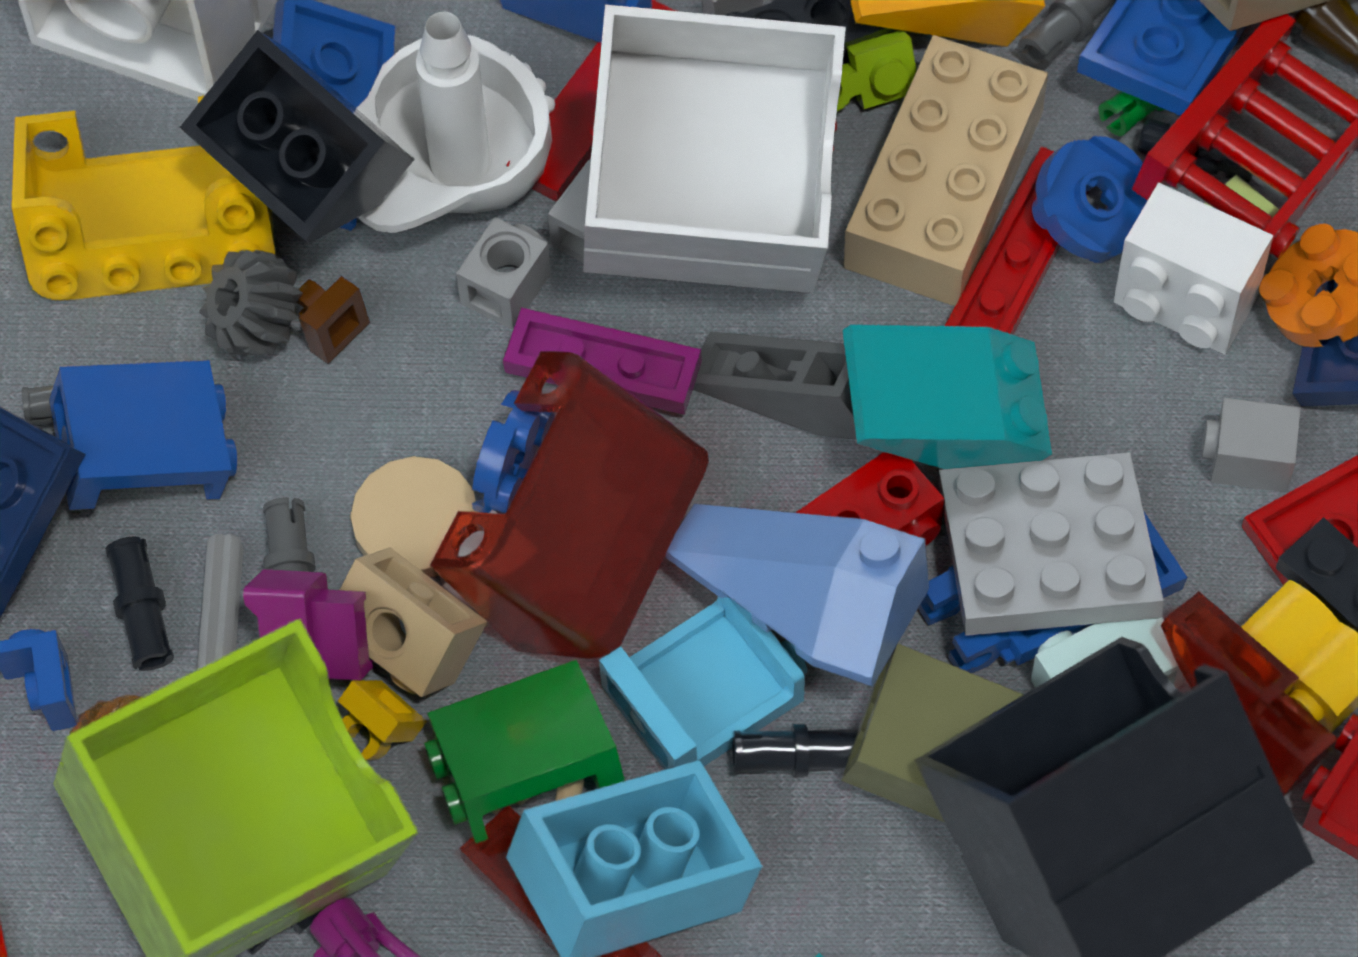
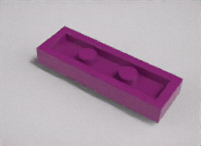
(647, 367)

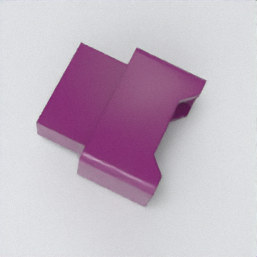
(330, 617)

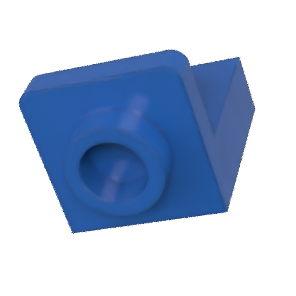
(46, 673)

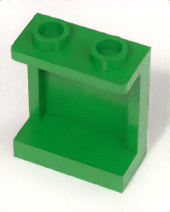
(520, 744)

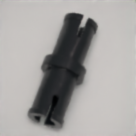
(139, 603)
(792, 749)

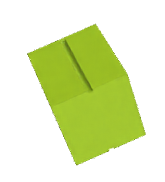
(231, 802)

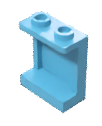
(704, 683)

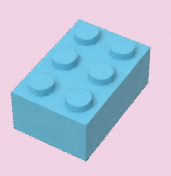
(633, 861)

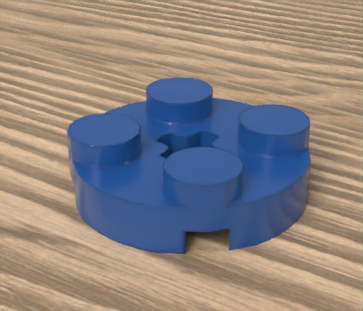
(1063, 202)
(508, 455)

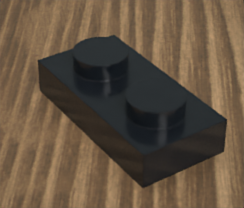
(1327, 568)

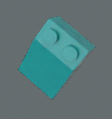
(947, 394)

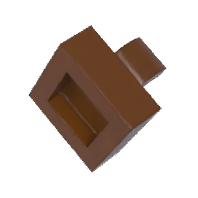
(331, 316)

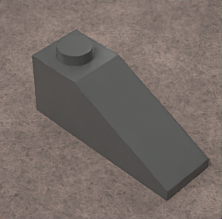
(781, 379)

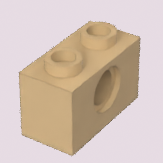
(436, 623)

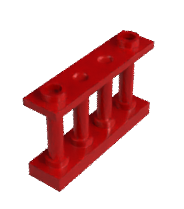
(1206, 127)

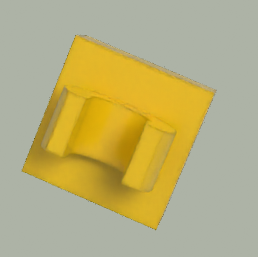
(382, 713)

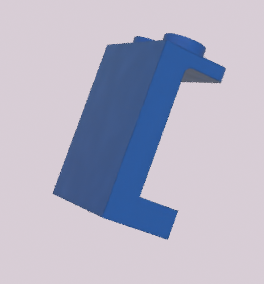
(143, 427)

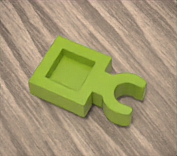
(878, 70)

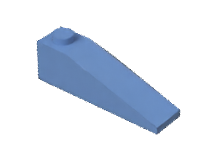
(817, 580)

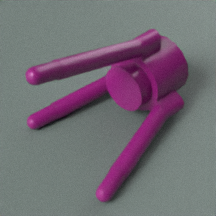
(348, 932)

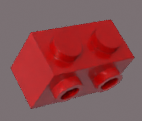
(886, 492)

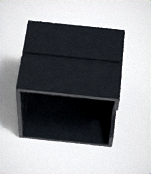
(1115, 809)

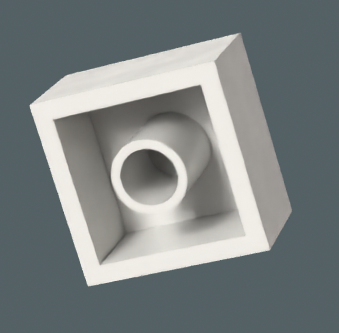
(1191, 269)

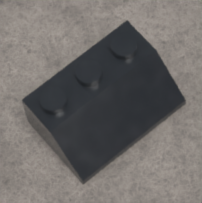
(295, 140)

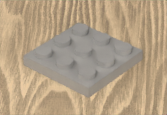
(1049, 544)

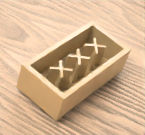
(945, 170)

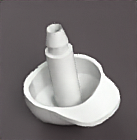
(462, 118)

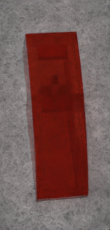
(1287, 733)

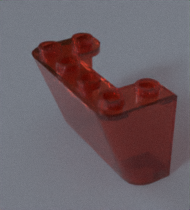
(586, 521)

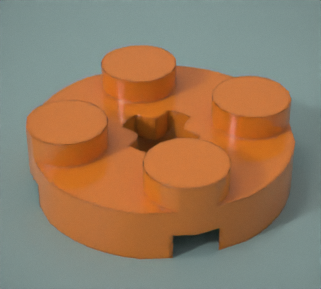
(1296, 276)

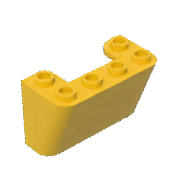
(125, 216)

